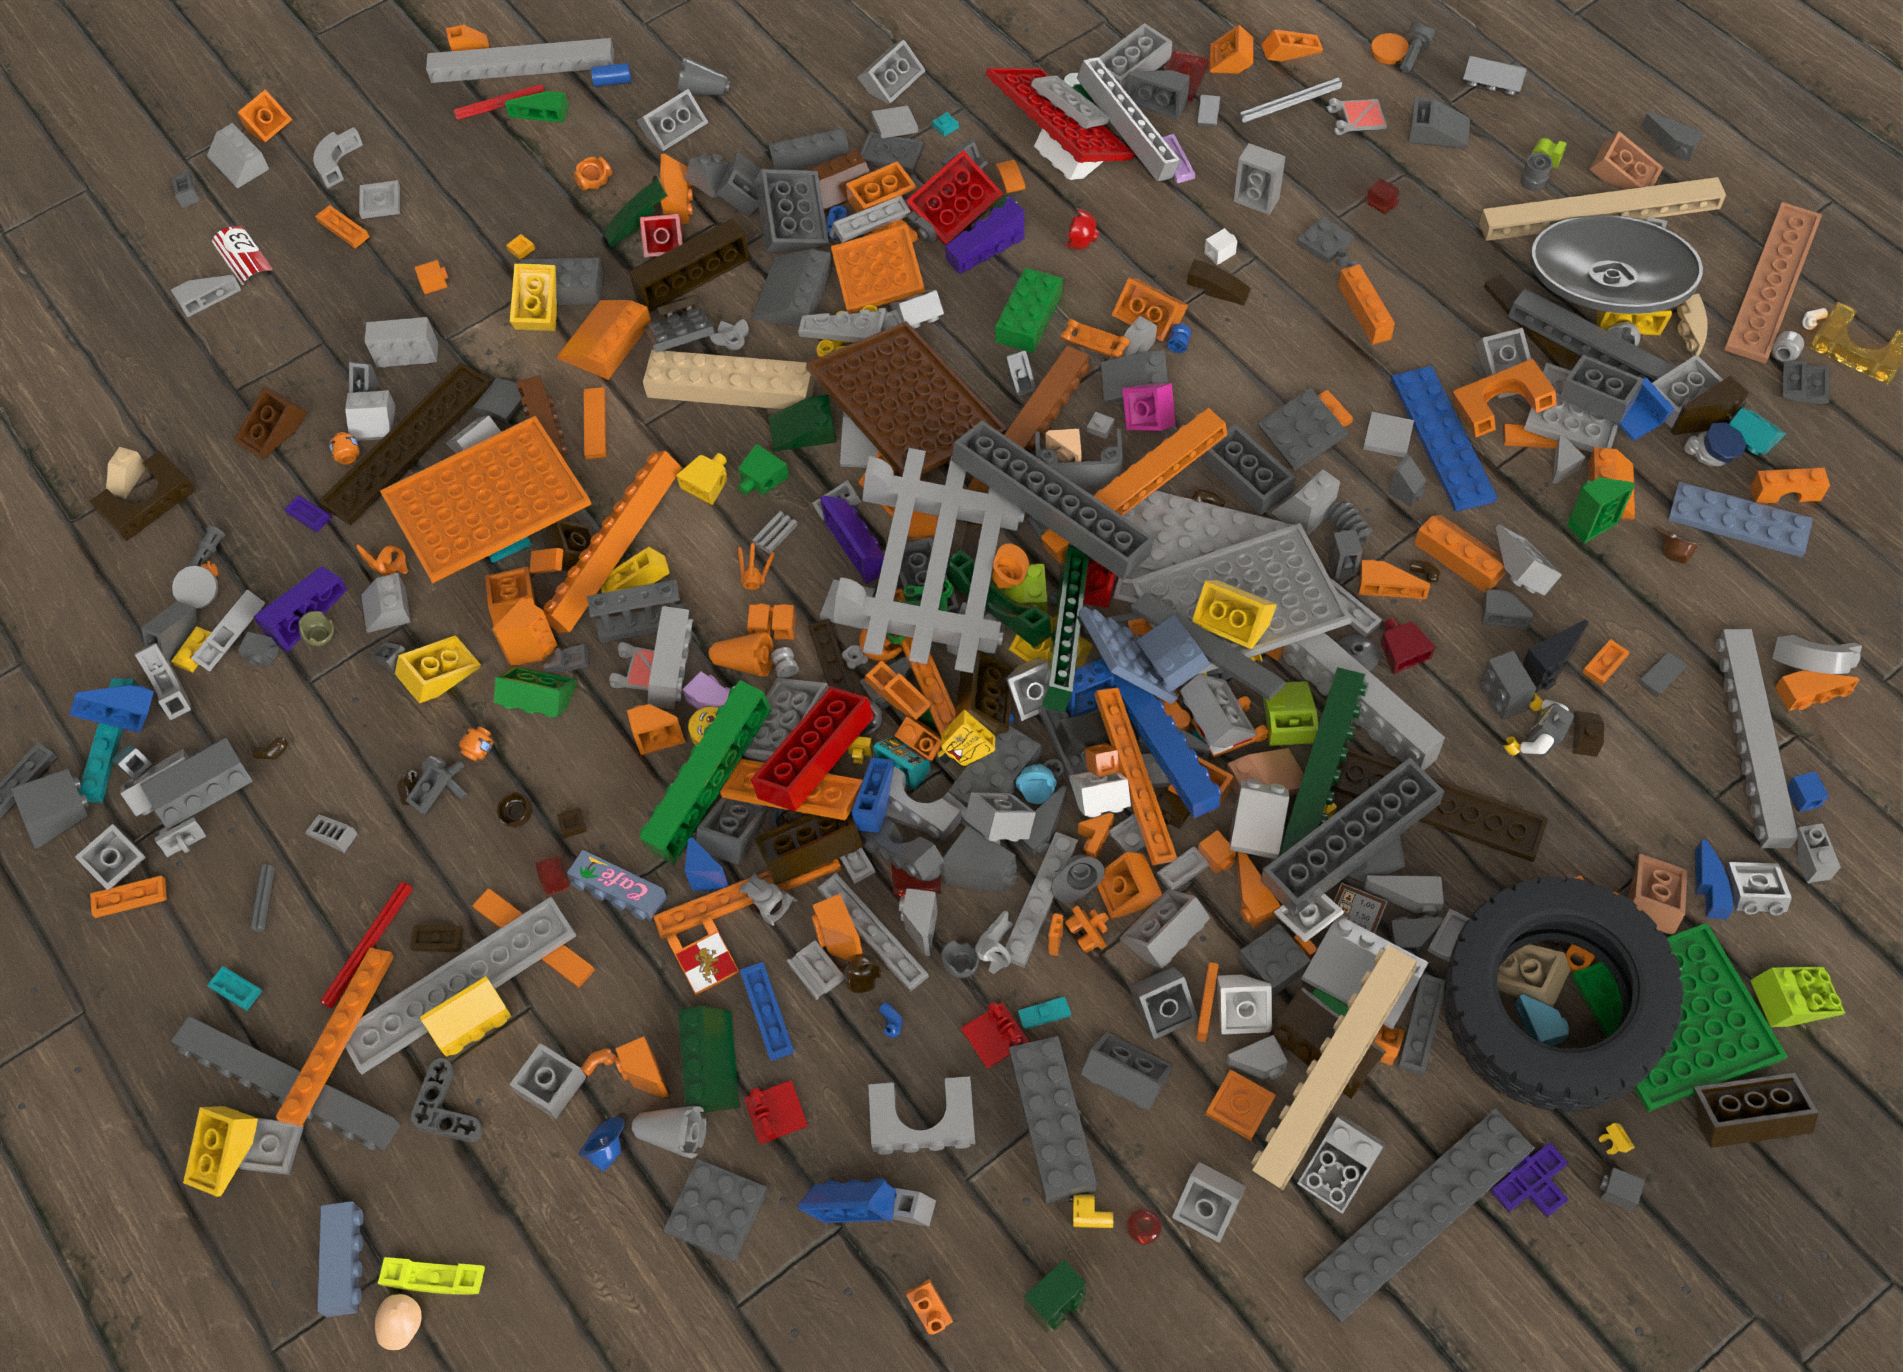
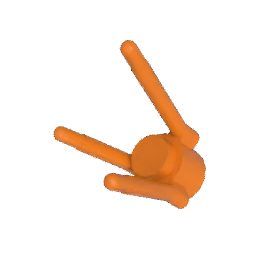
(752, 577)

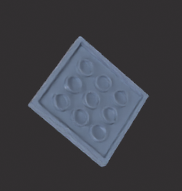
(1124, 654)

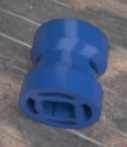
(1179, 338)

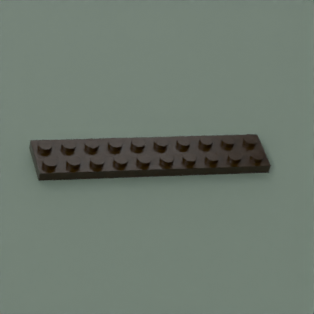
(405, 443)
(1459, 811)

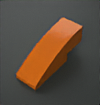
(897, 691)

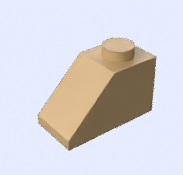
(124, 472)

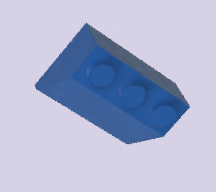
(850, 1201)

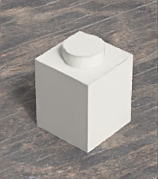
(1220, 246)

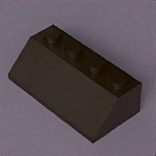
(986, 693)
(807, 845)
(1307, 1025)
(1754, 1110)

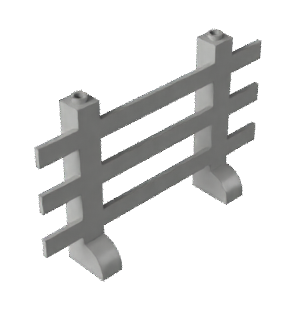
(925, 621)

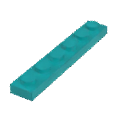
(101, 754)

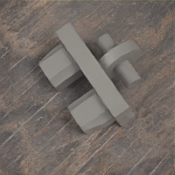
(180, 836)

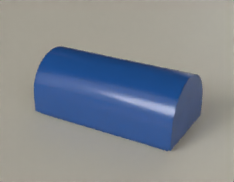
(611, 75)

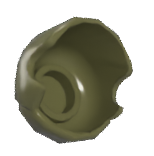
(316, 628)

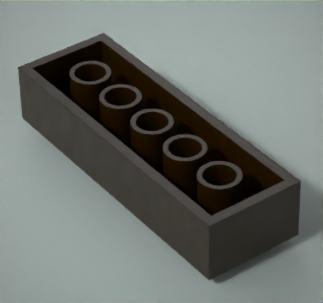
(690, 265)

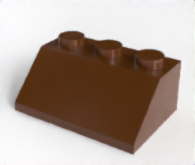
(835, 174)

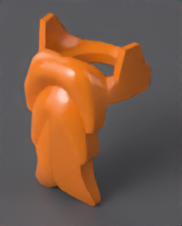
(378, 564)

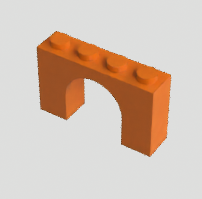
(1521, 379)

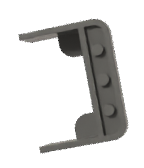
(1089, 474)

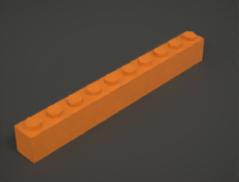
(1152, 471)
(611, 541)

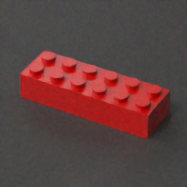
(812, 748)

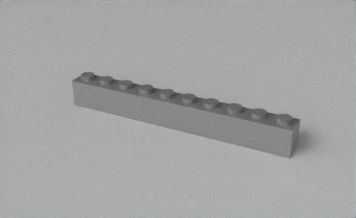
(519, 60)
(1756, 739)

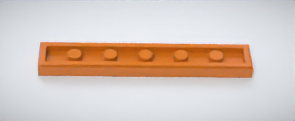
(561, 960)

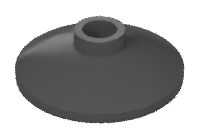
(1369, 653)

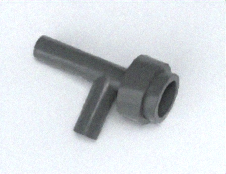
(453, 769)

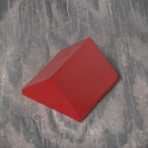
(661, 234)
(1098, 585)

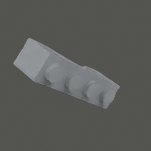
(937, 817)

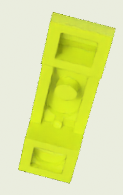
(430, 1277)

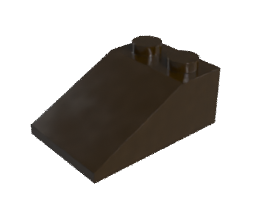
(1713, 406)

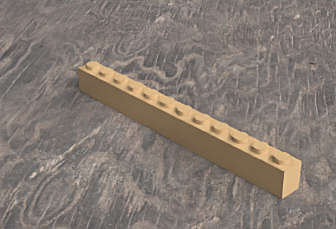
(1633, 203)

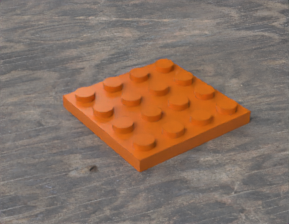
(878, 269)

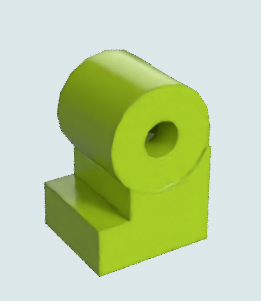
(1551, 149)

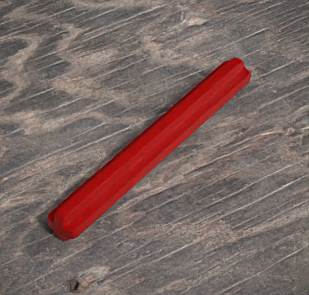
(494, 103)

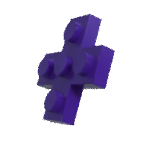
(1532, 1181)

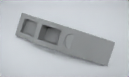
(228, 630)

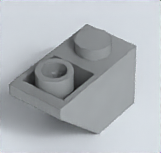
(1816, 854)

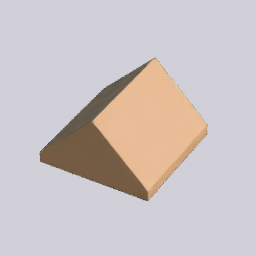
(1065, 444)

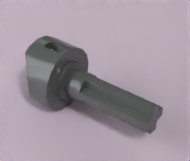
(1419, 38)

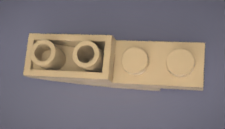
(1693, 323)

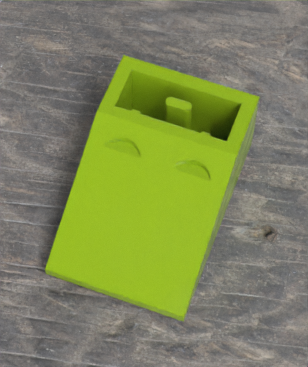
(1291, 715)
(1796, 995)

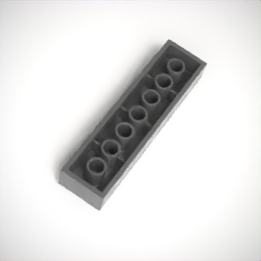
(1351, 836)

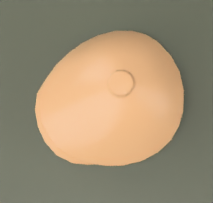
(397, 1321)

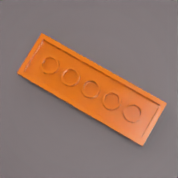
(831, 798)

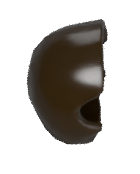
(514, 810)
(861, 973)

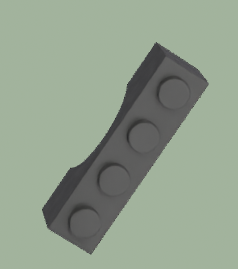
(915, 857)

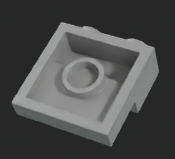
(1758, 887)

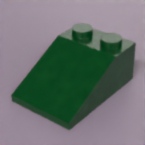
(802, 424)

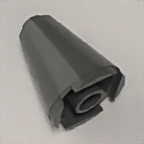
(701, 79)

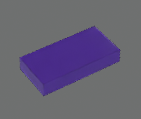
(307, 513)

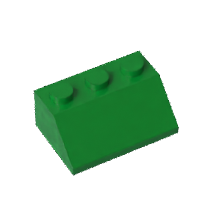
(1599, 507)
(534, 691)

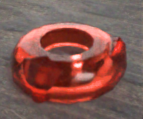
(1144, 1237)

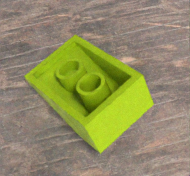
(1031, 590)

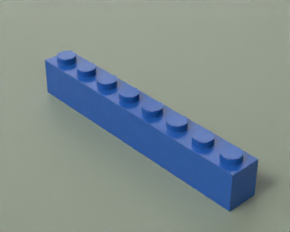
(1169, 748)

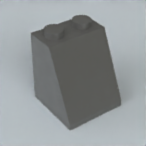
(50, 805)
(978, 863)

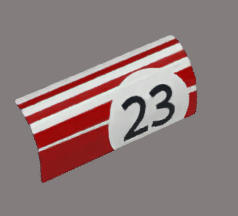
(240, 252)

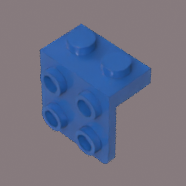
(1647, 412)

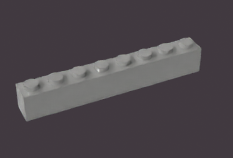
(1128, 119)

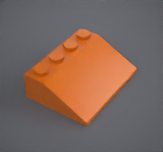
(606, 336)

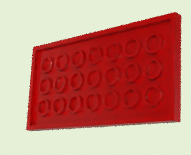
(1082, 143)

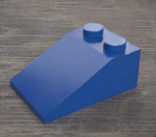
(115, 706)

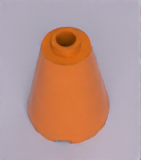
(744, 654)

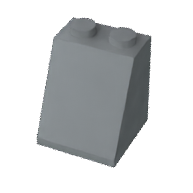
(1309, 502)
(1259, 818)

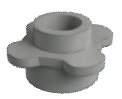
(850, 653)

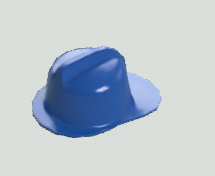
(603, 1144)

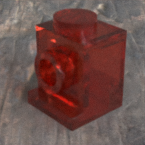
(552, 875)

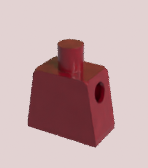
(1405, 645)

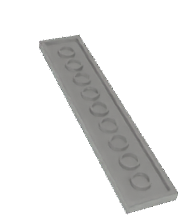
(496, 957)

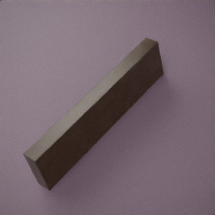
(830, 655)

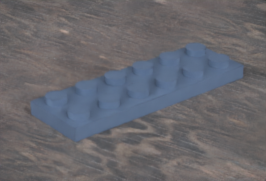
(1740, 519)

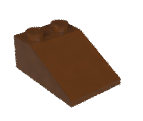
(269, 423)

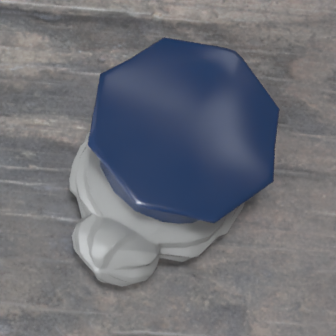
(1716, 445)

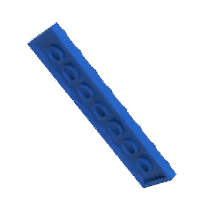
(1443, 439)

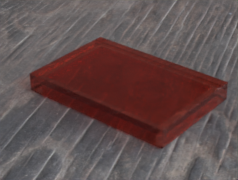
(1189, 65)

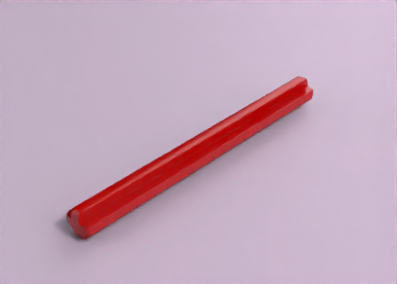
(368, 941)

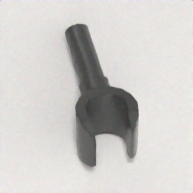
(1342, 260)

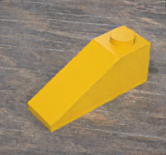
(639, 570)

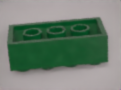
(708, 1058)

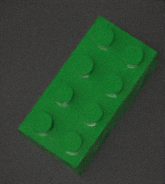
(1029, 310)

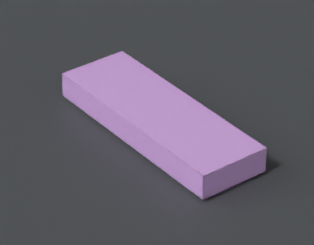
(1184, 170)

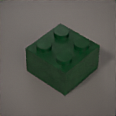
(1055, 1296)

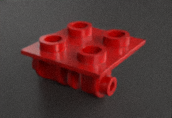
(994, 1034)
(775, 1112)

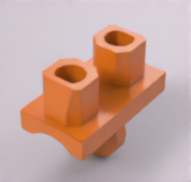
(1081, 920)
(929, 1307)

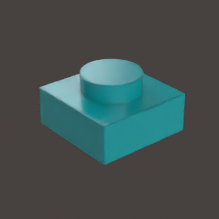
(945, 124)

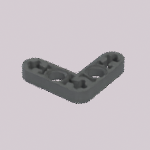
(437, 1114)

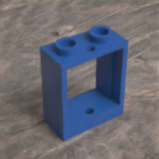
(1084, 691)

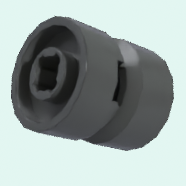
(1536, 171)

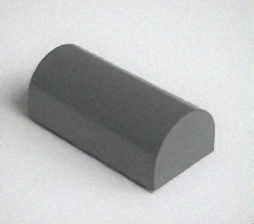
(428, 787)

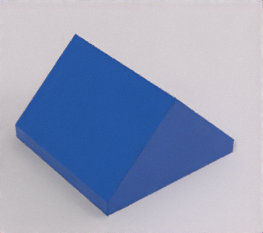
(702, 869)

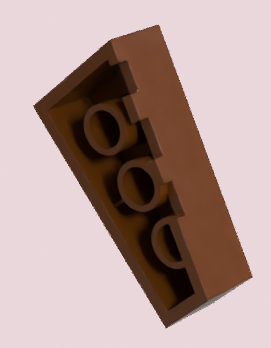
(539, 404)

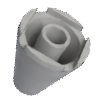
(673, 1129)

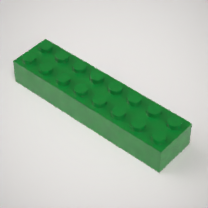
(705, 772)

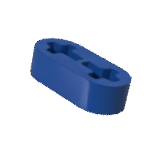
(833, 213)

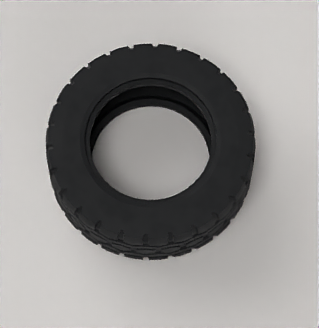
(1609, 930)

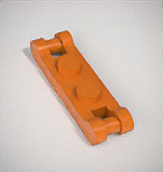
(1095, 339)

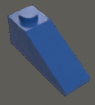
(873, 795)

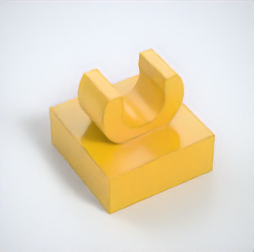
(859, 748)
(1619, 1138)

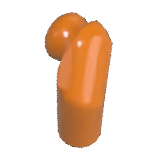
(595, 1058)

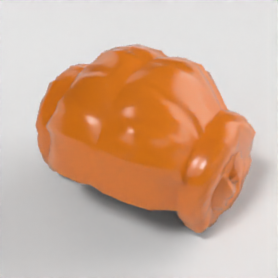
(592, 173)

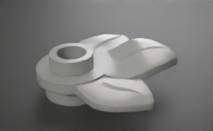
(731, 335)

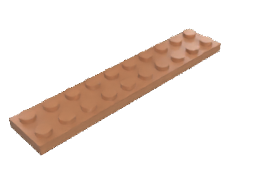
(1773, 283)

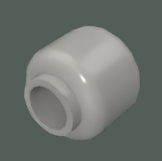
(1787, 346)

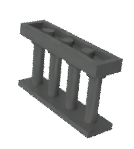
(626, 599)

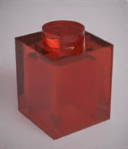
(1383, 196)

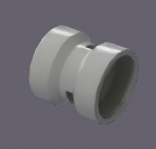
(784, 662)

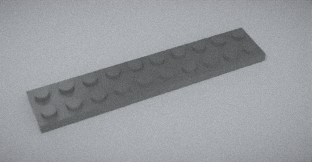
(1417, 1215)

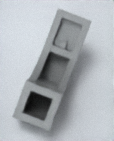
(329, 153)
(1816, 657)
(164, 680)

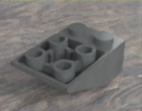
(1438, 124)
(739, 184)

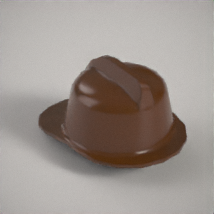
(1676, 547)

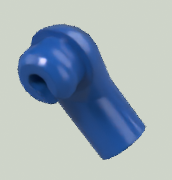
(894, 1020)

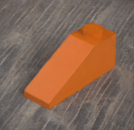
(1290, 45)
(1384, 579)
(1255, 898)

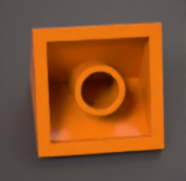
(263, 117)

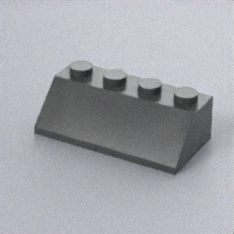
(808, 150)
(196, 783)

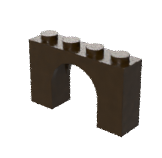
(131, 519)

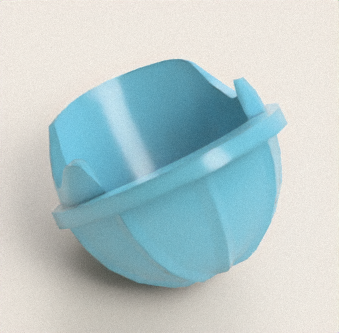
(1036, 783)

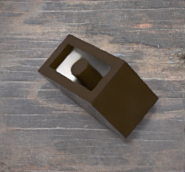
(1588, 733)

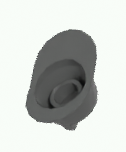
(1077, 878)

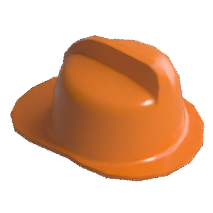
(1009, 566)

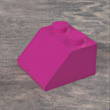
(1149, 407)

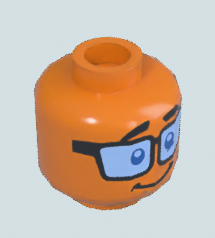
(344, 448)
(475, 743)

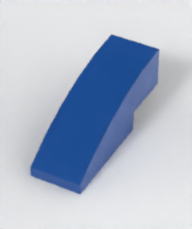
(1712, 882)

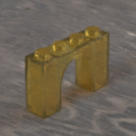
(1835, 343)

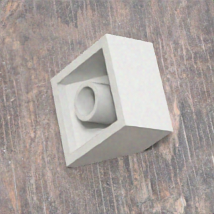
(1100, 793)

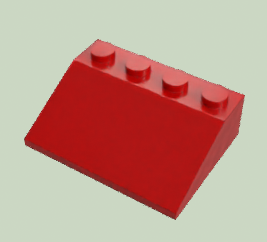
(954, 197)

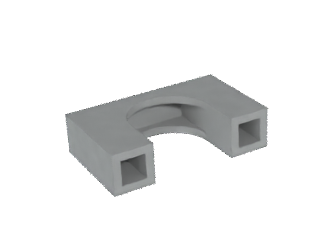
(953, 1130)

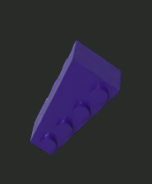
(987, 237)
(312, 594)

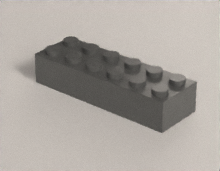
(1052, 1120)

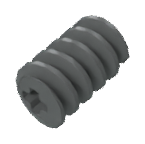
(1347, 519)

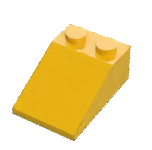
(534, 297)
(435, 668)
(218, 1147)

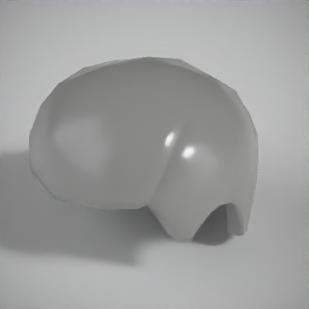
(1626, 331)

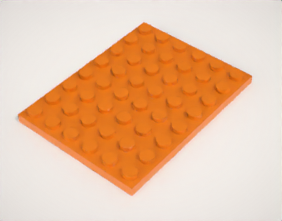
(484, 498)

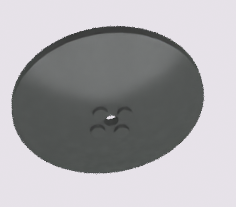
(1616, 264)

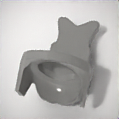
(766, 896)
(990, 942)

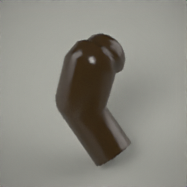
(1426, 567)

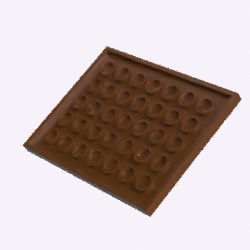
(901, 395)

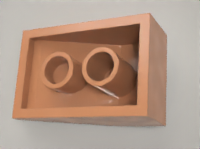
(1625, 164)
(1268, 768)
(1659, 892)

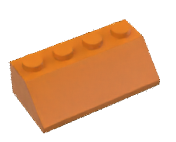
(1461, 552)

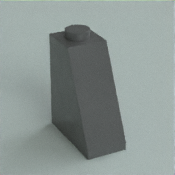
(170, 629)

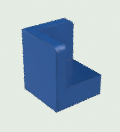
(1807, 791)

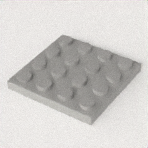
(1565, 419)

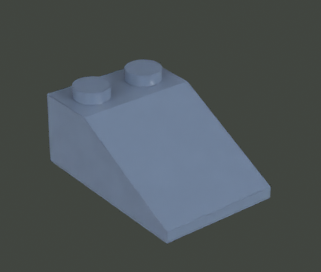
(1173, 652)

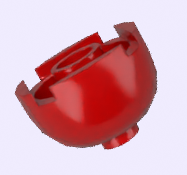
(1082, 231)

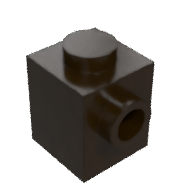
(1173, 809)

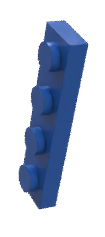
(767, 1011)

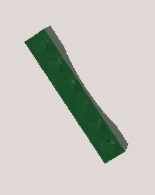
(1024, 620)

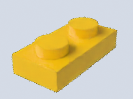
(189, 648)

